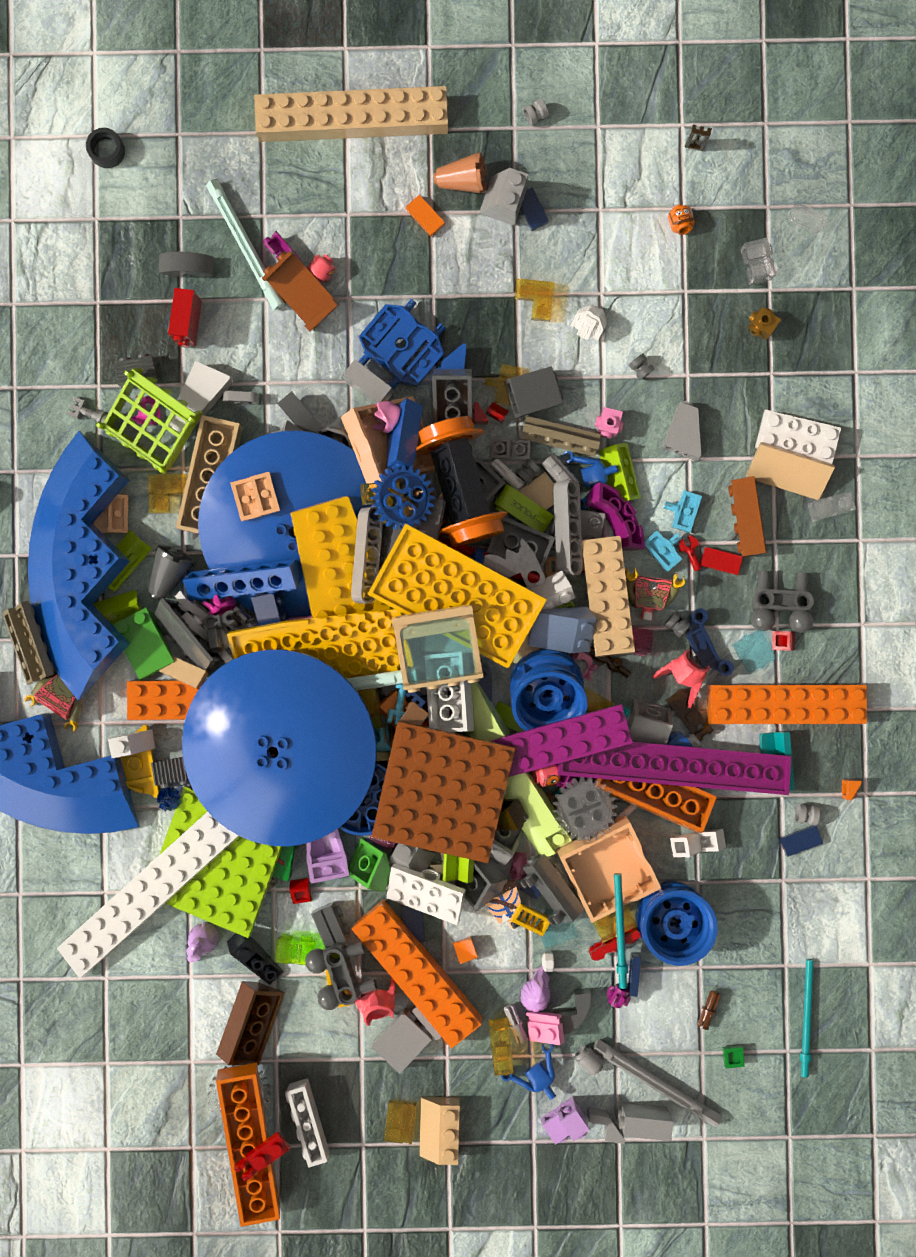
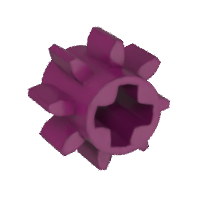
(618, 996)

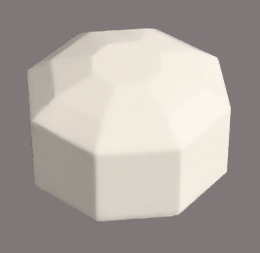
(548, 961)

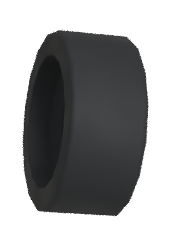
(99, 134)

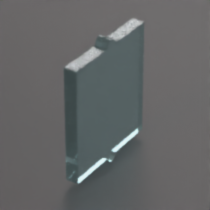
(754, 651)
(556, 933)

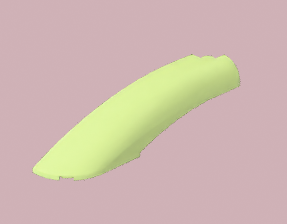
(540, 827)

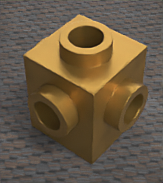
(763, 323)

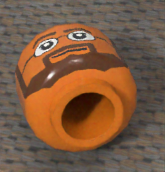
(681, 219)

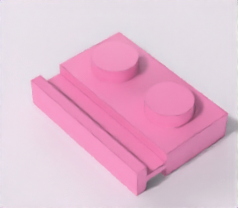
(545, 1027)

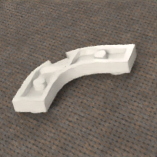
(194, 607)
(196, 625)

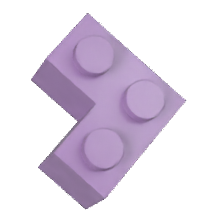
(566, 1121)

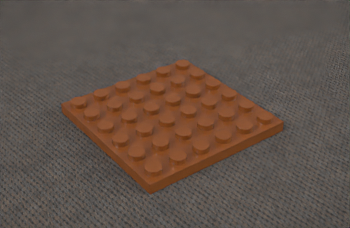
(443, 791)

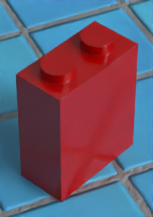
(185, 317)

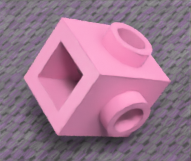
(609, 416)

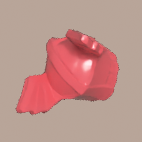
(685, 673)
(377, 1004)

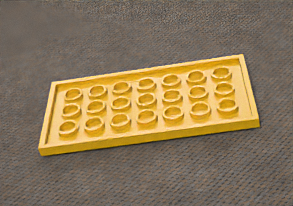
(433, 576)

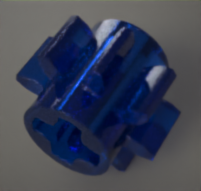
(168, 799)

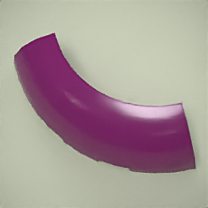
(619, 515)

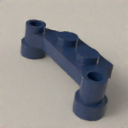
(703, 646)

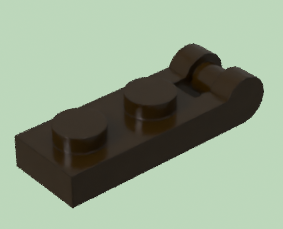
(689, 716)

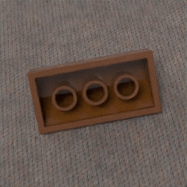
(249, 1023)

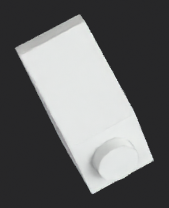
(131, 743)

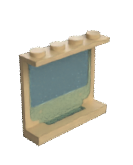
(437, 648)

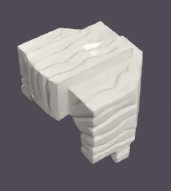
(590, 322)

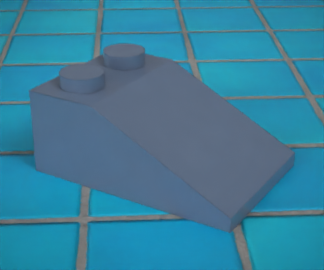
(563, 629)

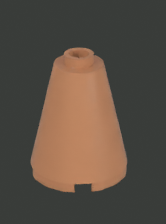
(463, 174)

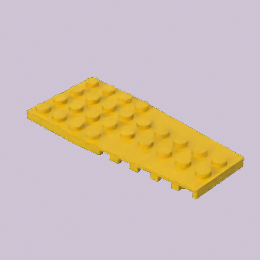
(327, 552)
(348, 642)

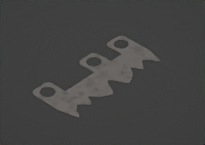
(515, 563)

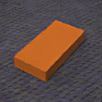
(425, 215)

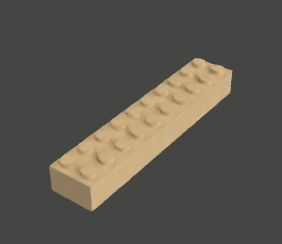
(351, 114)

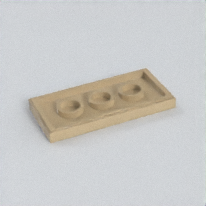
(790, 471)

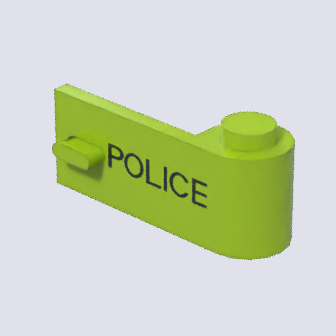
(522, 508)

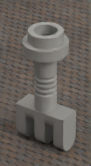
(81, 409)

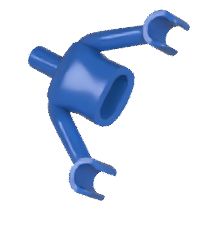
(593, 474)
(538, 1076)

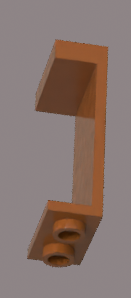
(300, 289)

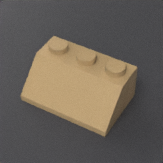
(440, 1129)

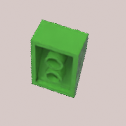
(147, 647)

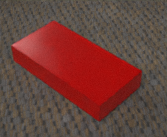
(721, 561)

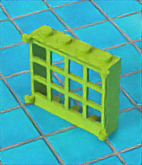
(163, 397)

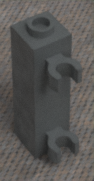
(553, 889)

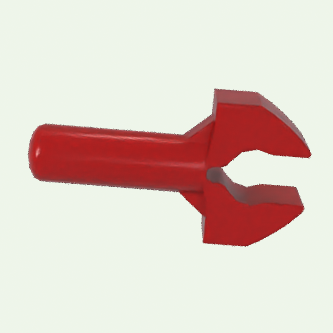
(691, 552)

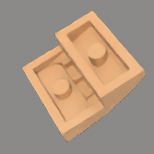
(255, 496)
(114, 517)

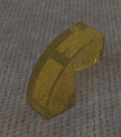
(501, 1046)

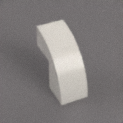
(694, 843)

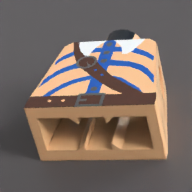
(505, 904)

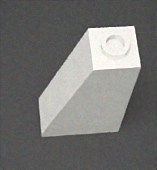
(201, 391)

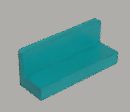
(777, 744)

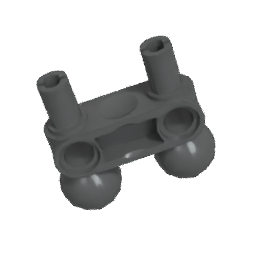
(782, 601)
(340, 973)

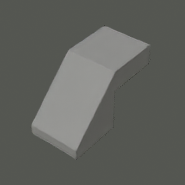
(611, 1130)

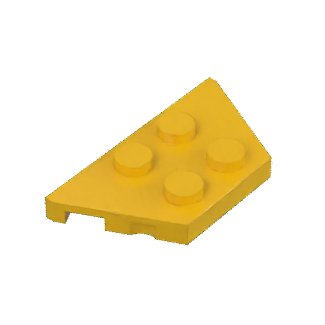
(139, 770)

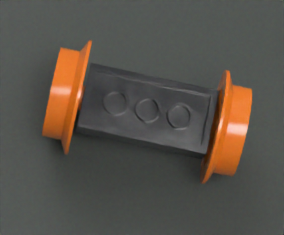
(460, 480)

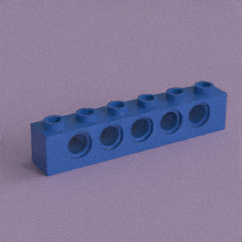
(287, 570)

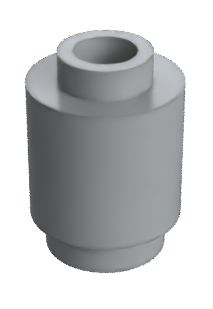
(589, 1060)

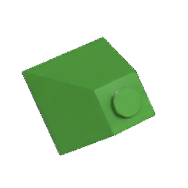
(370, 866)

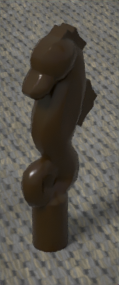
(613, 665)

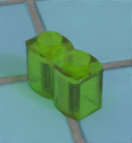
(293, 949)

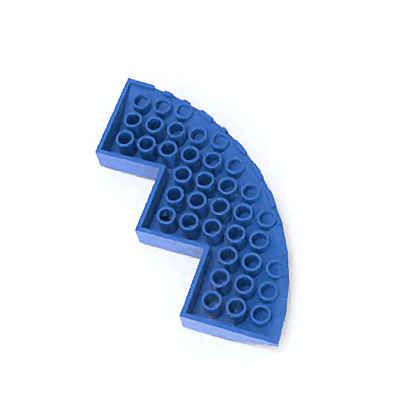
(75, 564)
(57, 798)

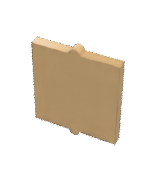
(540, 491)

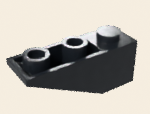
(254, 957)

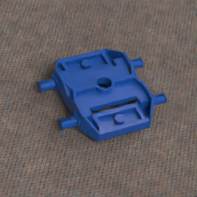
(393, 358)

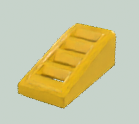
(543, 924)

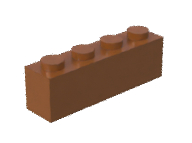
(748, 516)

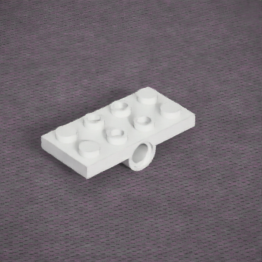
(799, 435)
(426, 893)

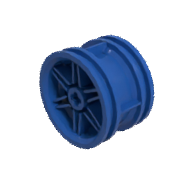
(545, 680)
(699, 938)

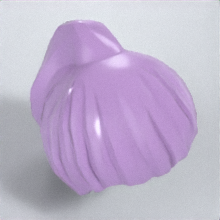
(201, 941)
(536, 992)

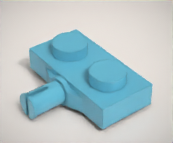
(684, 511)
(663, 549)

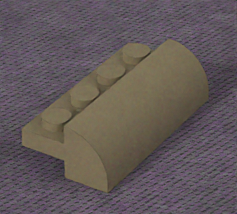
(560, 436)
(28, 643)

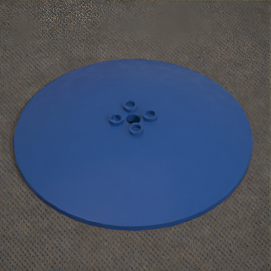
(304, 472)
(320, 738)

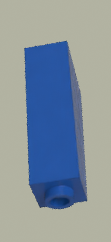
(404, 437)

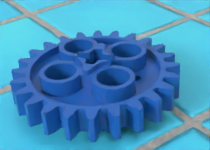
(410, 481)

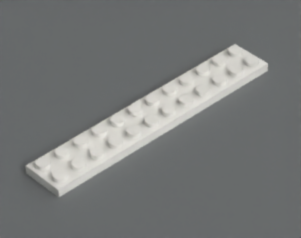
(145, 894)

